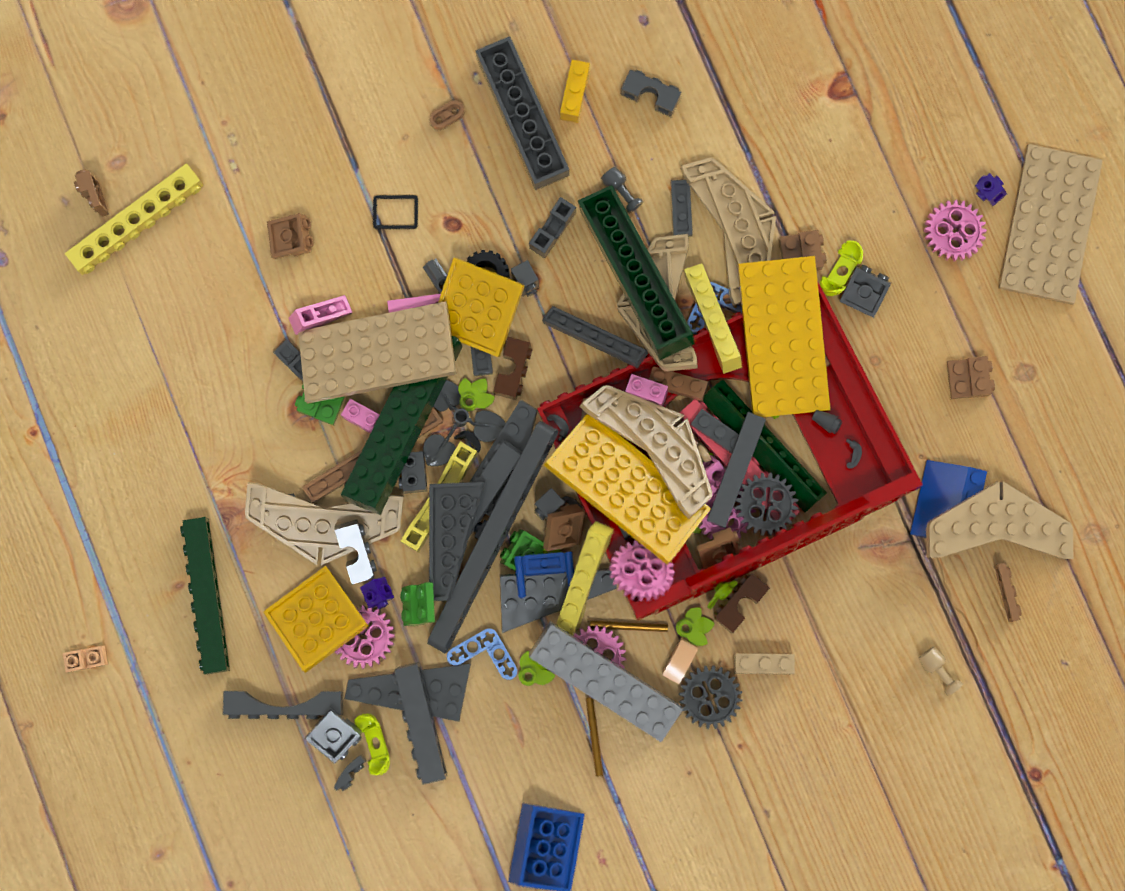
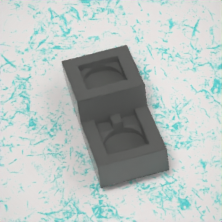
(290, 357)

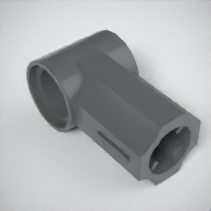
(435, 273)

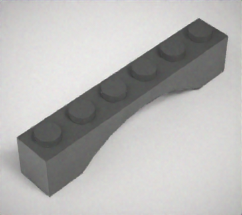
(242, 703)

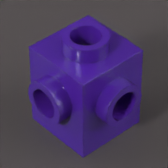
(990, 189)
(377, 593)

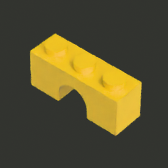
(574, 91)

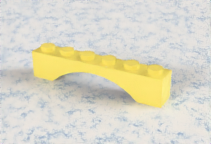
(717, 327)
(454, 473)
(586, 569)

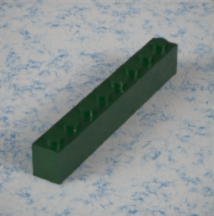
(769, 450)
(206, 596)

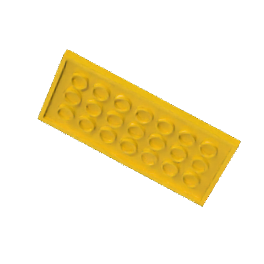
(783, 336)
(623, 487)

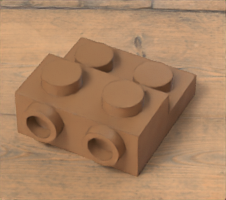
(90, 188)
(290, 236)
(804, 245)
(970, 377)
(564, 528)
(723, 544)

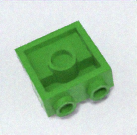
(325, 411)
(521, 544)
(417, 604)

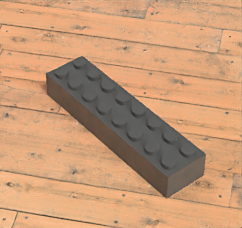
(522, 113)

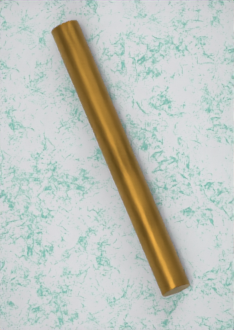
(630, 626)
(594, 736)

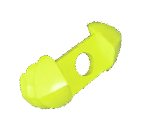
(851, 256)
(380, 757)

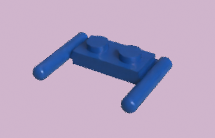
(542, 565)

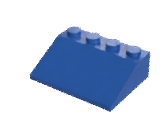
(942, 489)
(546, 848)

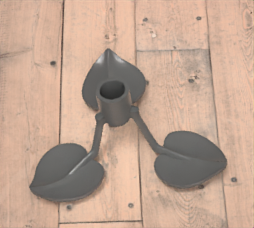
(487, 426)

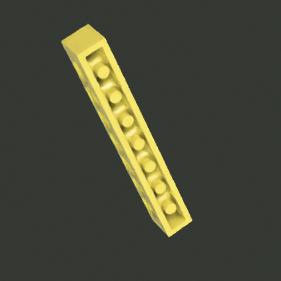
(124, 219)

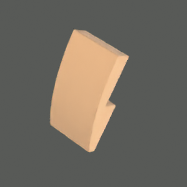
(85, 659)
(680, 661)

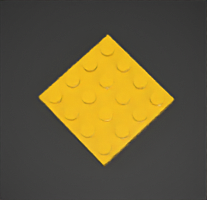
(480, 305)
(315, 619)

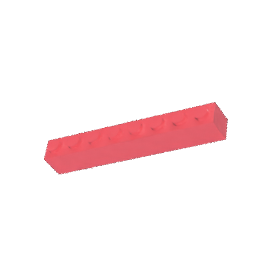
(723, 457)

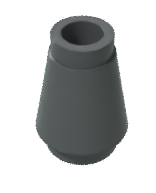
(828, 421)

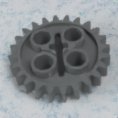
(783, 507)
(693, 704)

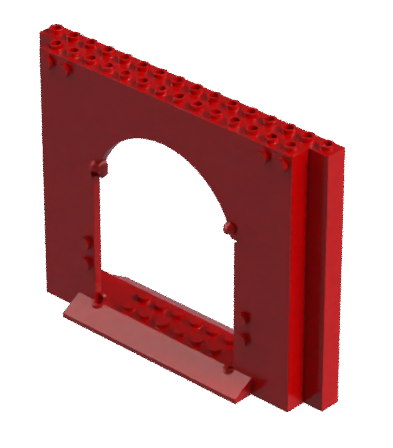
(874, 483)

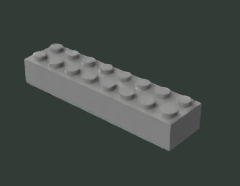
(605, 681)

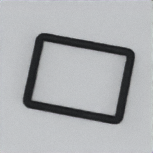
(395, 226)

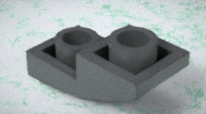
(346, 777)

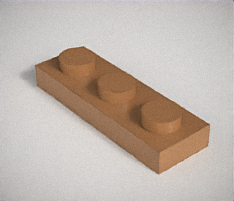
(680, 384)
(1008, 592)

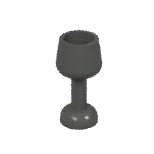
(617, 180)

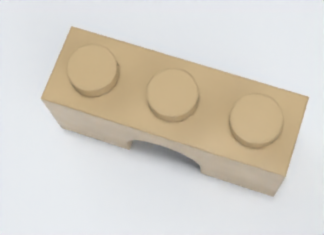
(764, 663)

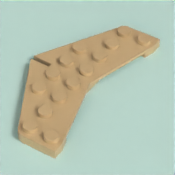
(737, 214)
(669, 257)
(653, 430)
(996, 515)
(309, 526)

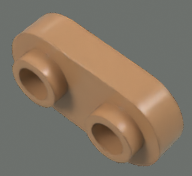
(445, 113)

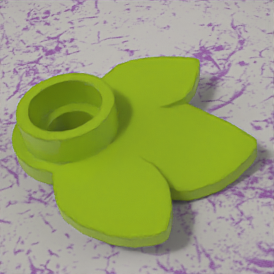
(476, 392)
(722, 592)
(697, 627)
(539, 673)

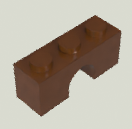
(509, 385)
(750, 588)

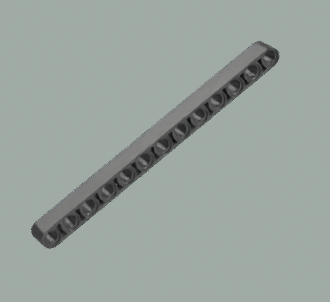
(493, 536)

